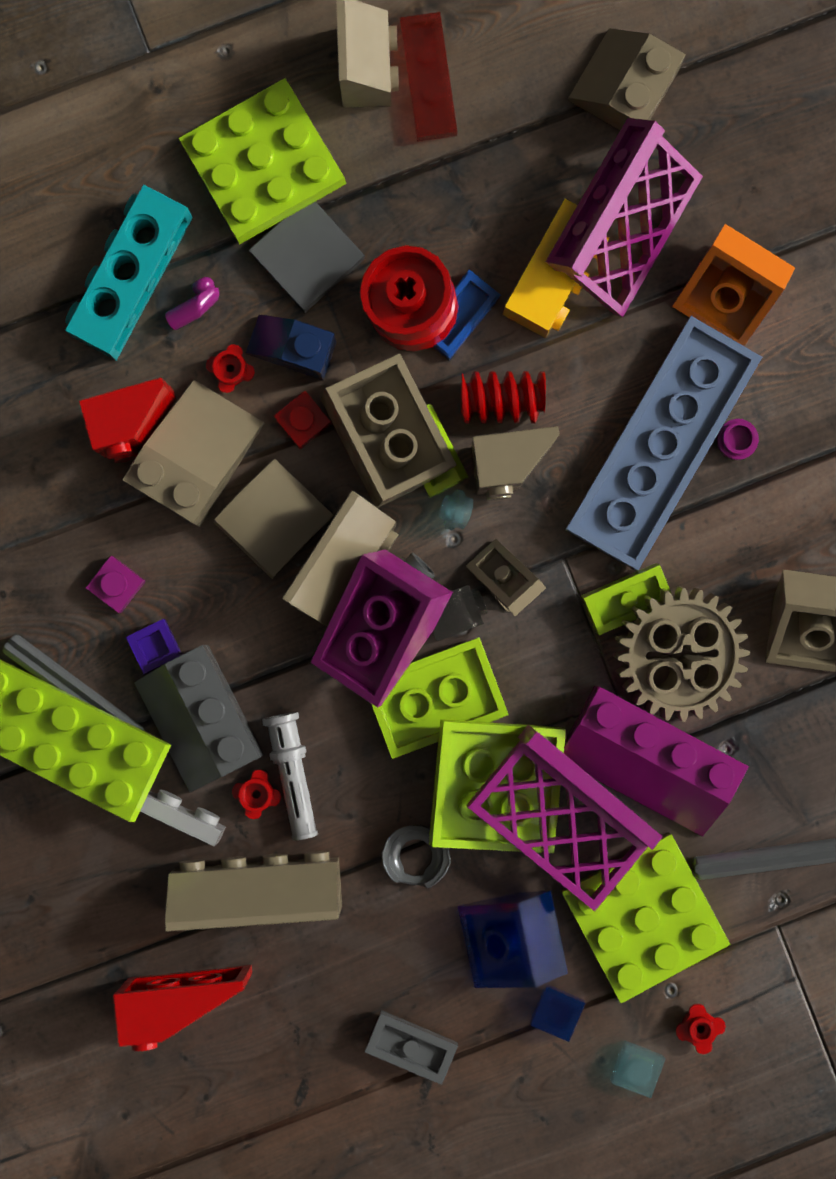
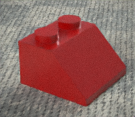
(126, 418)

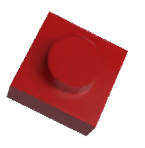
(302, 419)

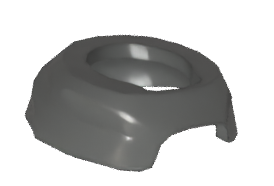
(394, 868)

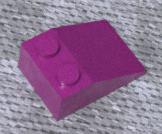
(380, 625)

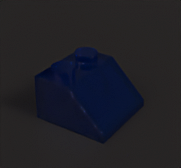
(513, 940)

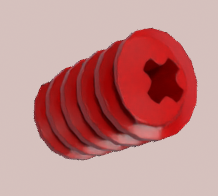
(503, 396)

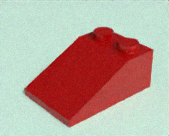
(163, 1004)

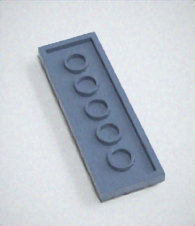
(663, 443)

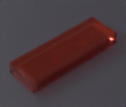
(428, 76)

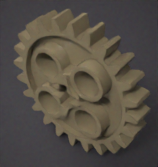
(682, 617)

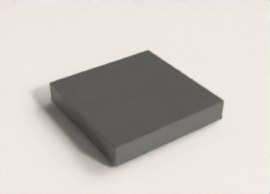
(307, 255)

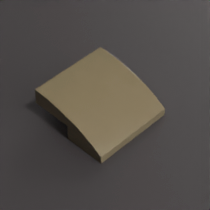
(273, 518)

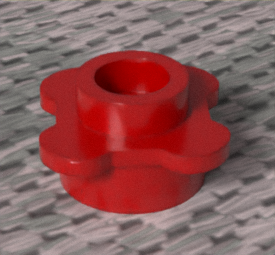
(219, 364)
(252, 805)
(688, 1028)

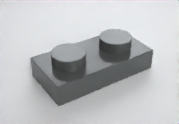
(411, 1047)

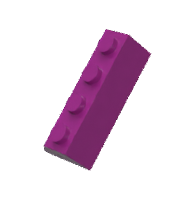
(653, 761)

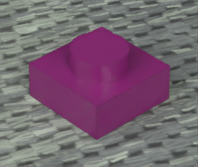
(115, 584)

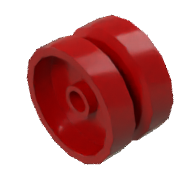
(404, 275)

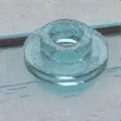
(456, 510)

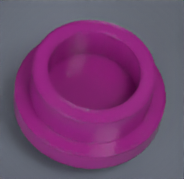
(737, 439)

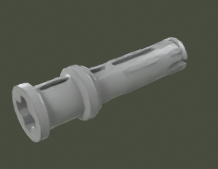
(288, 755)

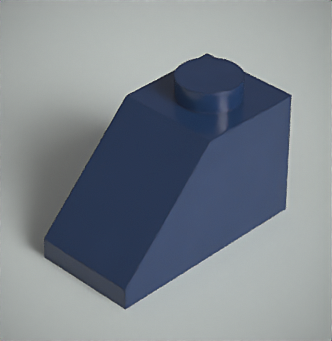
(292, 345)

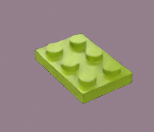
(437, 687)

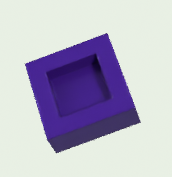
(154, 646)

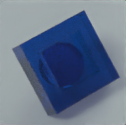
(557, 1012)

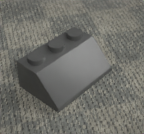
(198, 717)

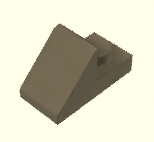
(505, 577)

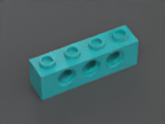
(131, 295)

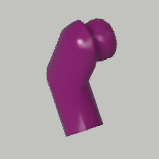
(195, 307)

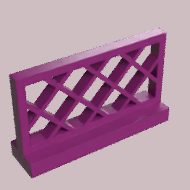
(607, 200)
(584, 788)

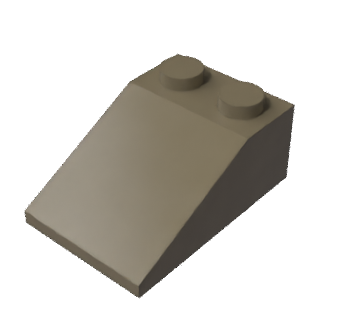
(194, 453)

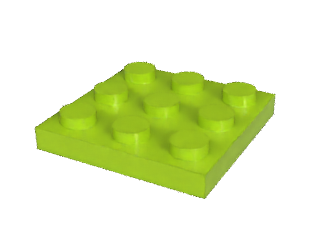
(262, 161)
(465, 760)
(649, 922)

